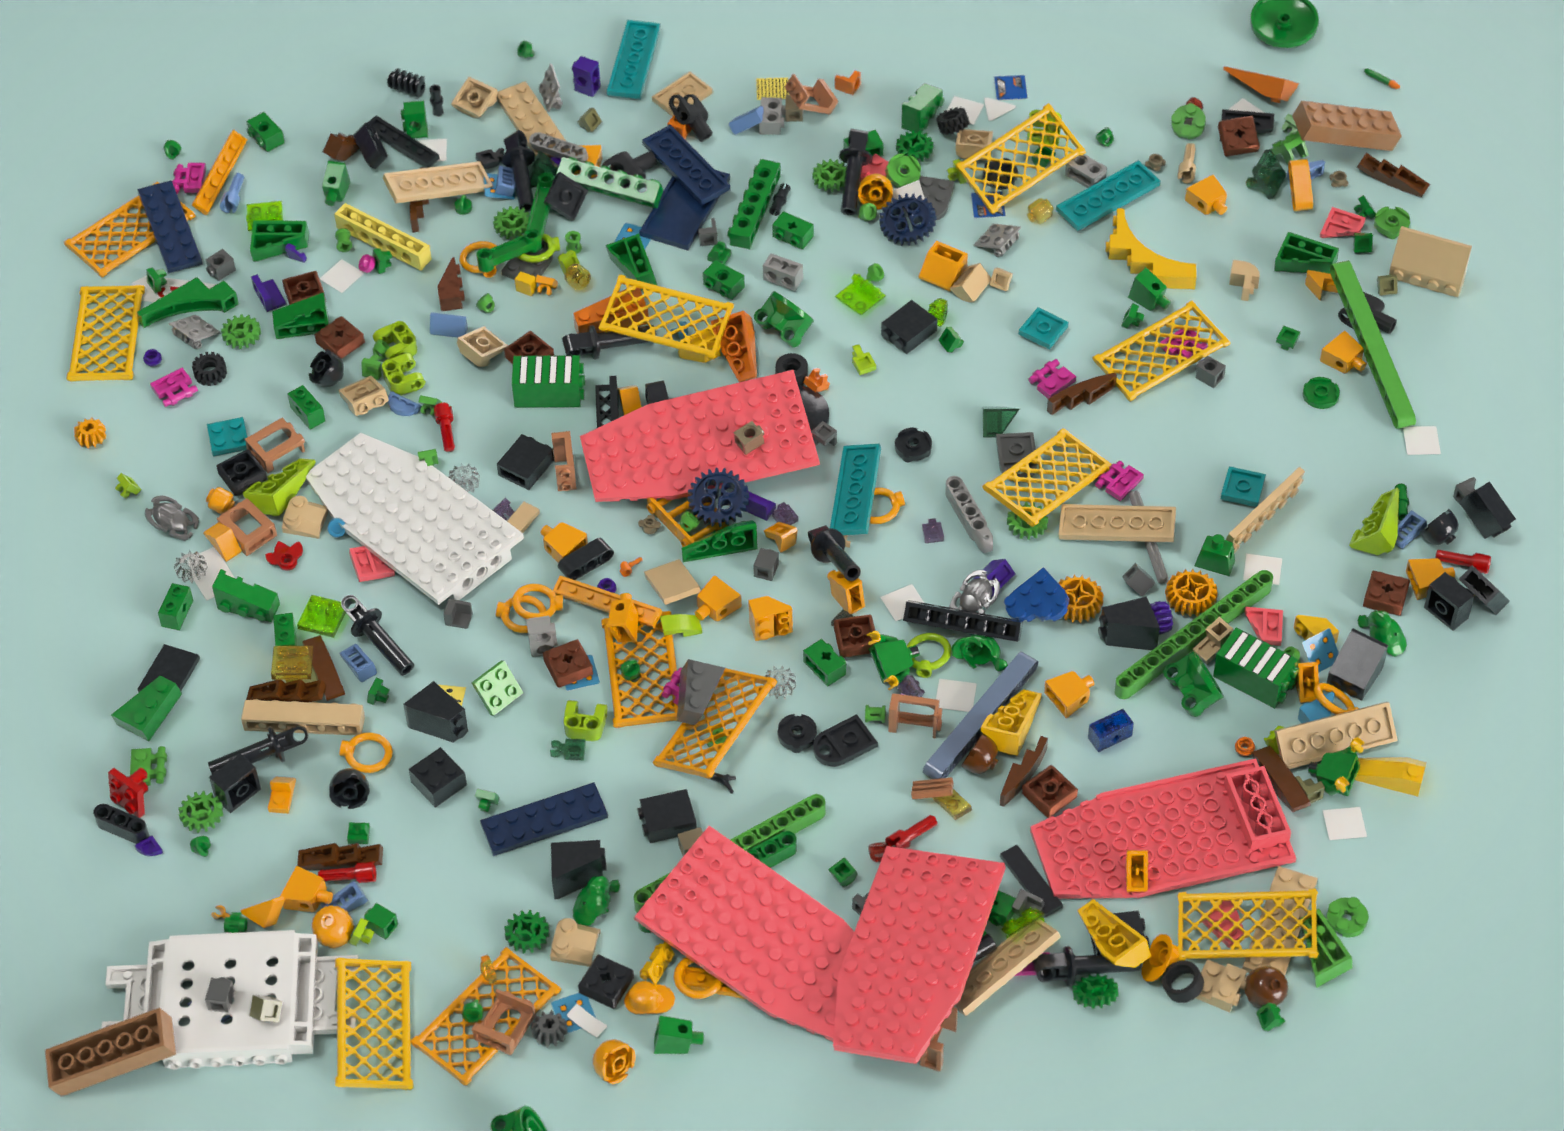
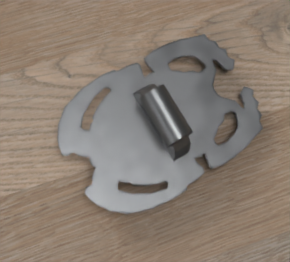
(171, 517)
(976, 593)

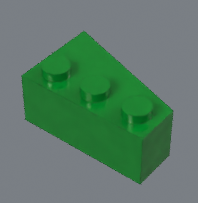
(921, 108)
(271, 237)
(1305, 254)
(632, 259)
(301, 318)
(243, 599)
(148, 708)

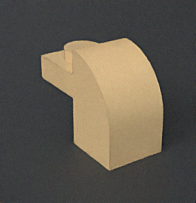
(1246, 276)
(1216, 636)

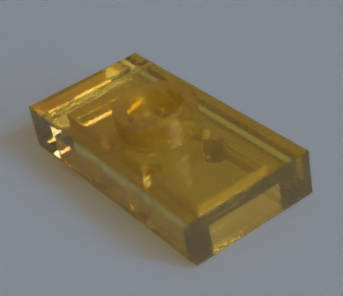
(954, 805)

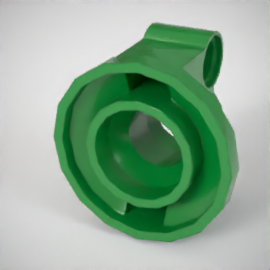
(785, 318)
(1194, 683)
(518, 1120)

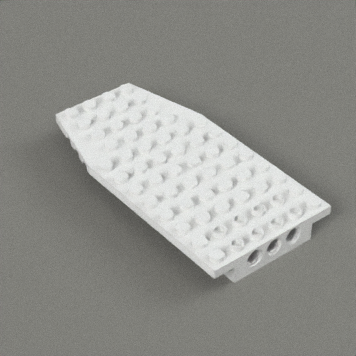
(413, 517)

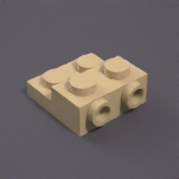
(364, 395)
(1222, 985)

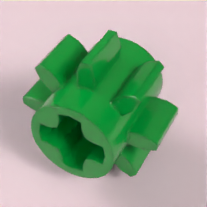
(235, 923)

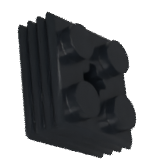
(241, 472)
(610, 991)

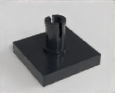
(565, 196)

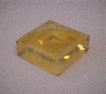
(487, 969)

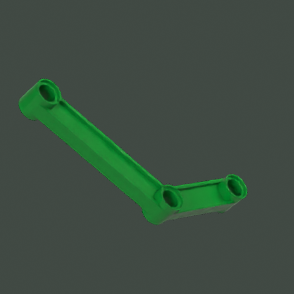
(532, 237)

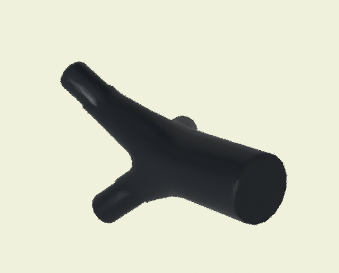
(723, 779)

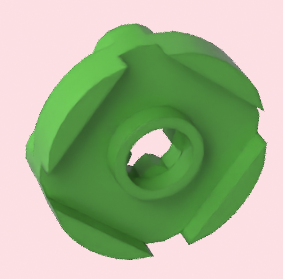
(1188, 112)
(905, 162)
(1387, 228)
(1351, 907)

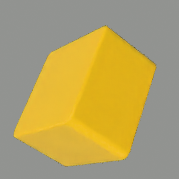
(525, 283)

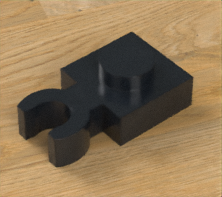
(489, 158)

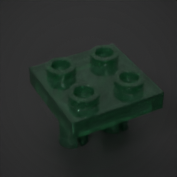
(1267, 174)

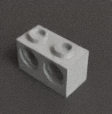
(772, 116)
(1085, 170)
(783, 272)
(541, 635)

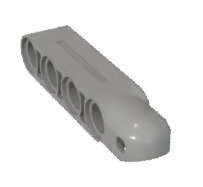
(969, 513)

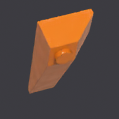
(1269, 86)
(739, 345)

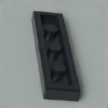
(1030, 878)

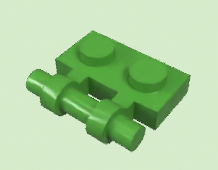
(145, 758)

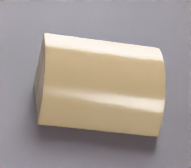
(971, 283)

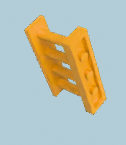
(655, 507)

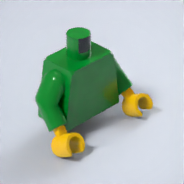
(891, 657)
(1338, 769)

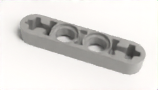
(556, 151)

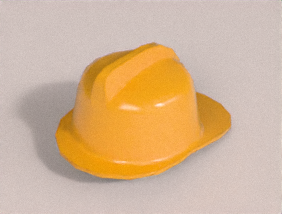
(1162, 954)
(649, 998)

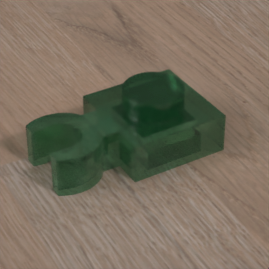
(572, 749)

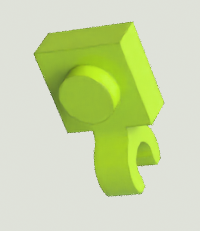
(862, 361)

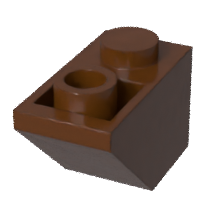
(340, 146)

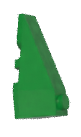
(729, 540)

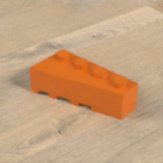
(594, 313)

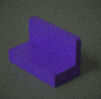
(268, 293)
(760, 506)
(1000, 570)

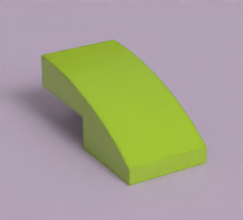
(680, 623)

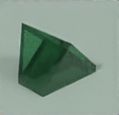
(541, 165)
(996, 419)

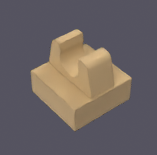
(1001, 279)

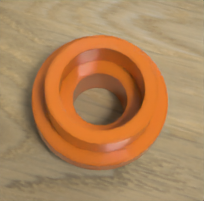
(1244, 742)

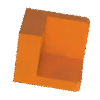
(850, 84)
(682, 129)

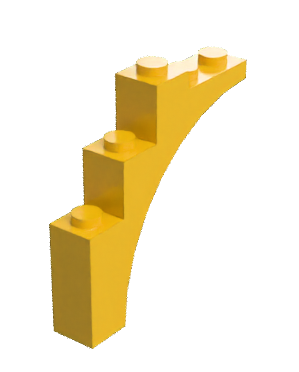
(1125, 246)

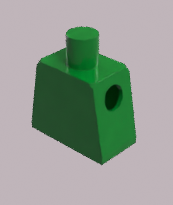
(335, 182)
(1148, 291)
(1216, 555)
(675, 1036)

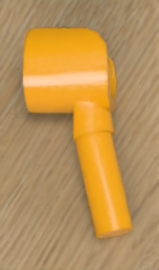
(223, 912)

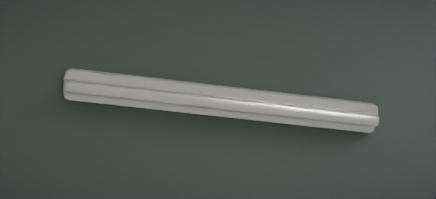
(1152, 547)

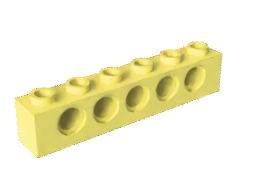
(383, 236)

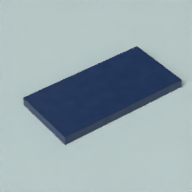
(677, 216)

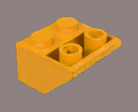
(943, 265)
(769, 618)

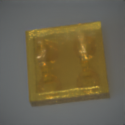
(292, 663)

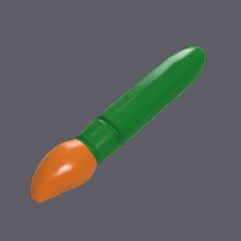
(1392, 83)

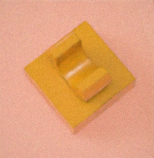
(546, 282)

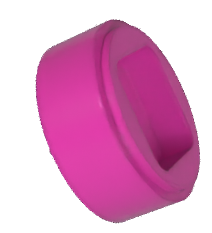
(367, 263)

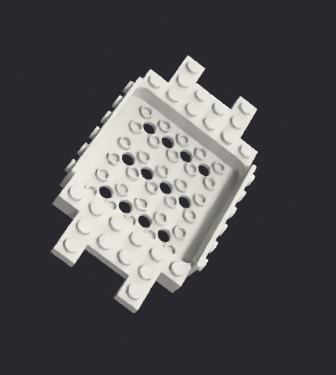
(304, 985)

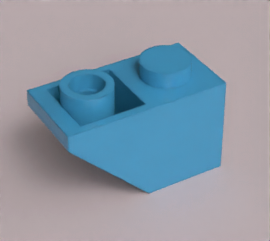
(1314, 710)

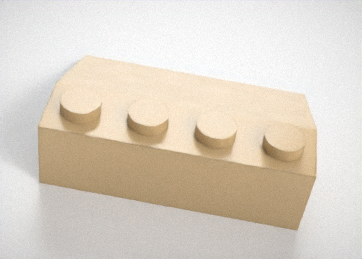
(1430, 261)

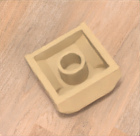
(474, 98)
(972, 141)
(480, 346)
(304, 518)
(574, 943)

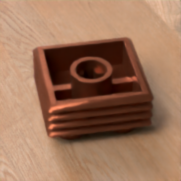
(1234, 145)
(302, 287)
(340, 337)
(528, 345)
(1386, 592)
(852, 635)
(568, 663)
(1040, 789)

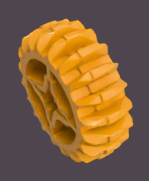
(1186, 592)
(1089, 600)

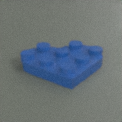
(1038, 598)

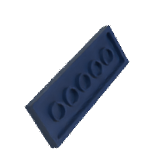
(686, 165)
(169, 226)
(544, 819)

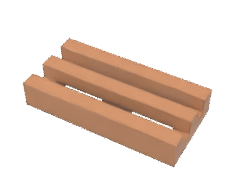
(932, 788)

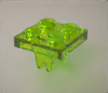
(321, 616)

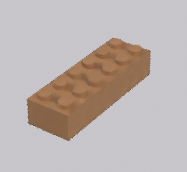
(1346, 125)
(110, 1052)

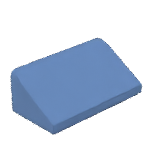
(746, 120)
(448, 325)

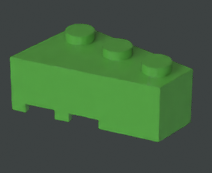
(1332, 955)

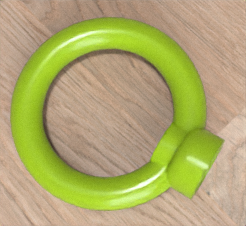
(553, 246)
(925, 667)

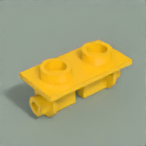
(660, 960)

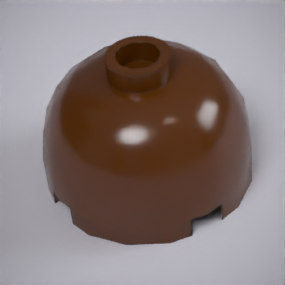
(981, 756)
(1266, 985)

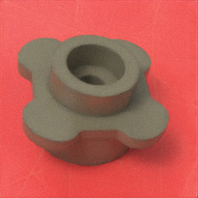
(1155, 162)
(1338, 179)
(649, 524)

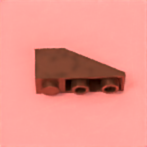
(449, 288)

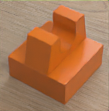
(817, 382)

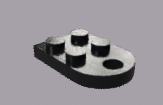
(844, 741)

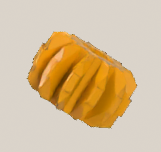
(90, 432)

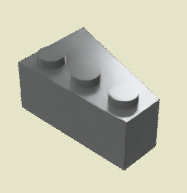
(696, 688)

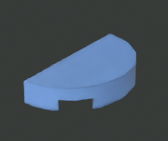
(402, 405)

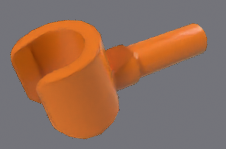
(626, 567)

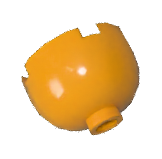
(875, 190)
(332, 926)
(613, 1060)

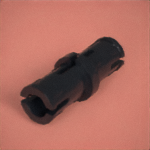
(436, 100)
(779, 199)

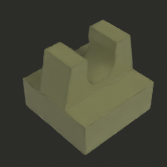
(589, 120)
(1387, 284)

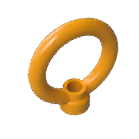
(474, 269)
(897, 501)
(556, 601)
(503, 611)
(1338, 693)
(347, 749)
(697, 994)

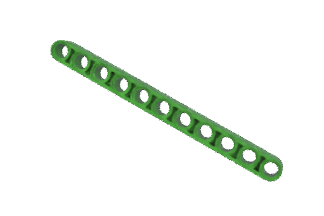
(1373, 344)
(1192, 634)
(754, 835)

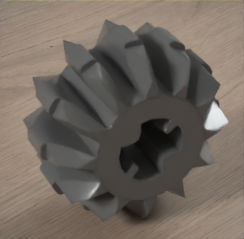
(543, 1033)

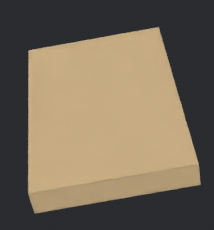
(685, 85)
(672, 581)

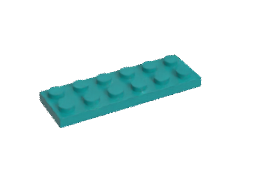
(633, 59)
(1108, 195)
(855, 489)

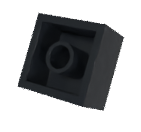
(1449, 601)
(437, 777)
(235, 782)

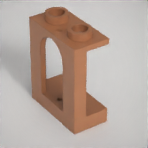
(820, 91)
(563, 452)
(266, 458)
(258, 537)
(897, 716)
(484, 1032)
(933, 1055)

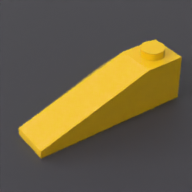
(1012, 722)
(1392, 773)
(1114, 937)

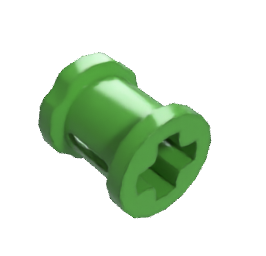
(343, 238)
(575, 241)
(875, 713)

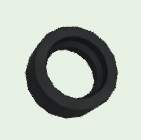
(1191, 991)

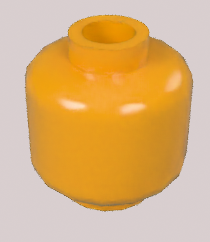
(220, 500)

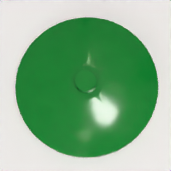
(1284, 22)

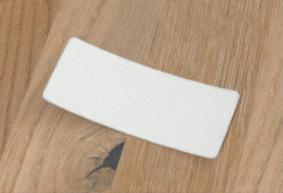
(586, 1021)

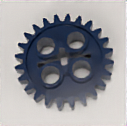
(892, 224)
(701, 494)

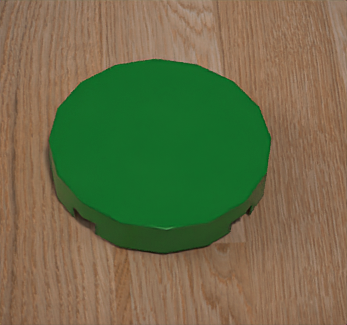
(1321, 393)

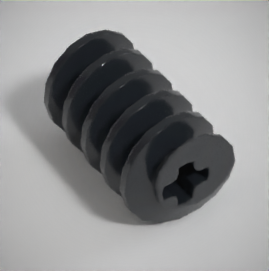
(406, 82)

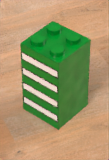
(548, 381)
(1256, 668)

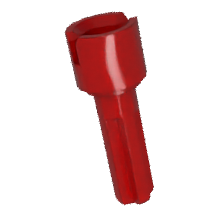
(444, 417)
(1478, 560)
(903, 839)
(362, 873)

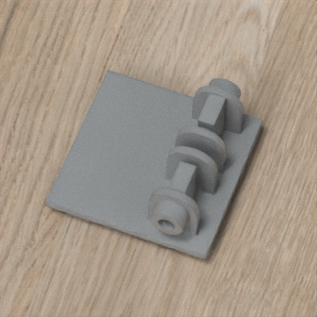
(549, 90)
(999, 238)
(192, 330)

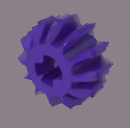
(1163, 615)

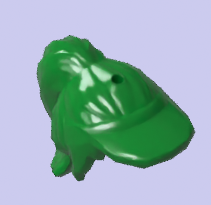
(1383, 629)
(979, 650)
(594, 900)

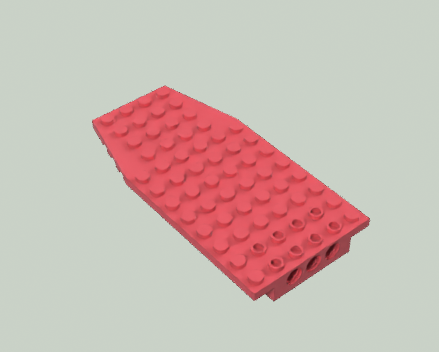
(674, 440)
(1191, 824)
(752, 931)
(912, 951)

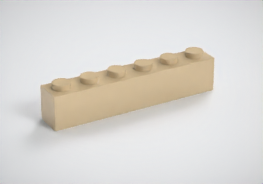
(315, 716)

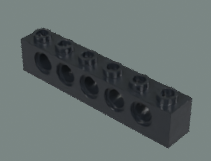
(963, 620)

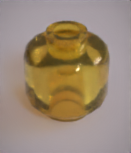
(1040, 211)
(577, 276)

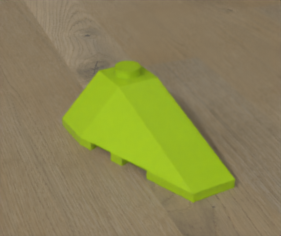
(275, 493)
(1380, 527)

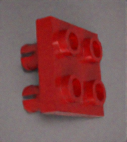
(128, 790)

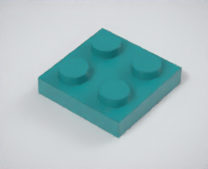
(1043, 328)
(227, 436)
(1243, 486)

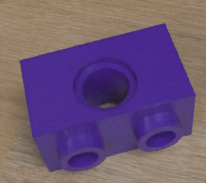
(586, 76)

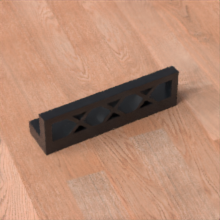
(613, 403)

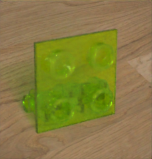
(264, 212)
(860, 294)
(1028, 917)

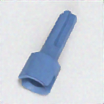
(231, 199)

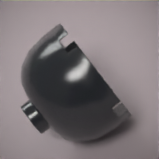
(327, 369)
(1441, 529)
(349, 788)

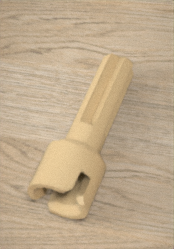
(1187, 167)

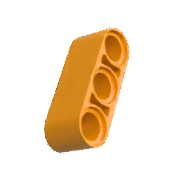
(1300, 185)

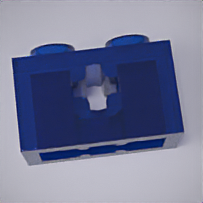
(1110, 730)

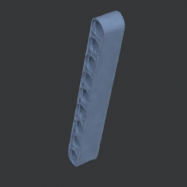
(969, 729)

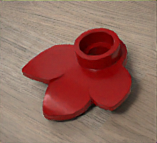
(284, 554)

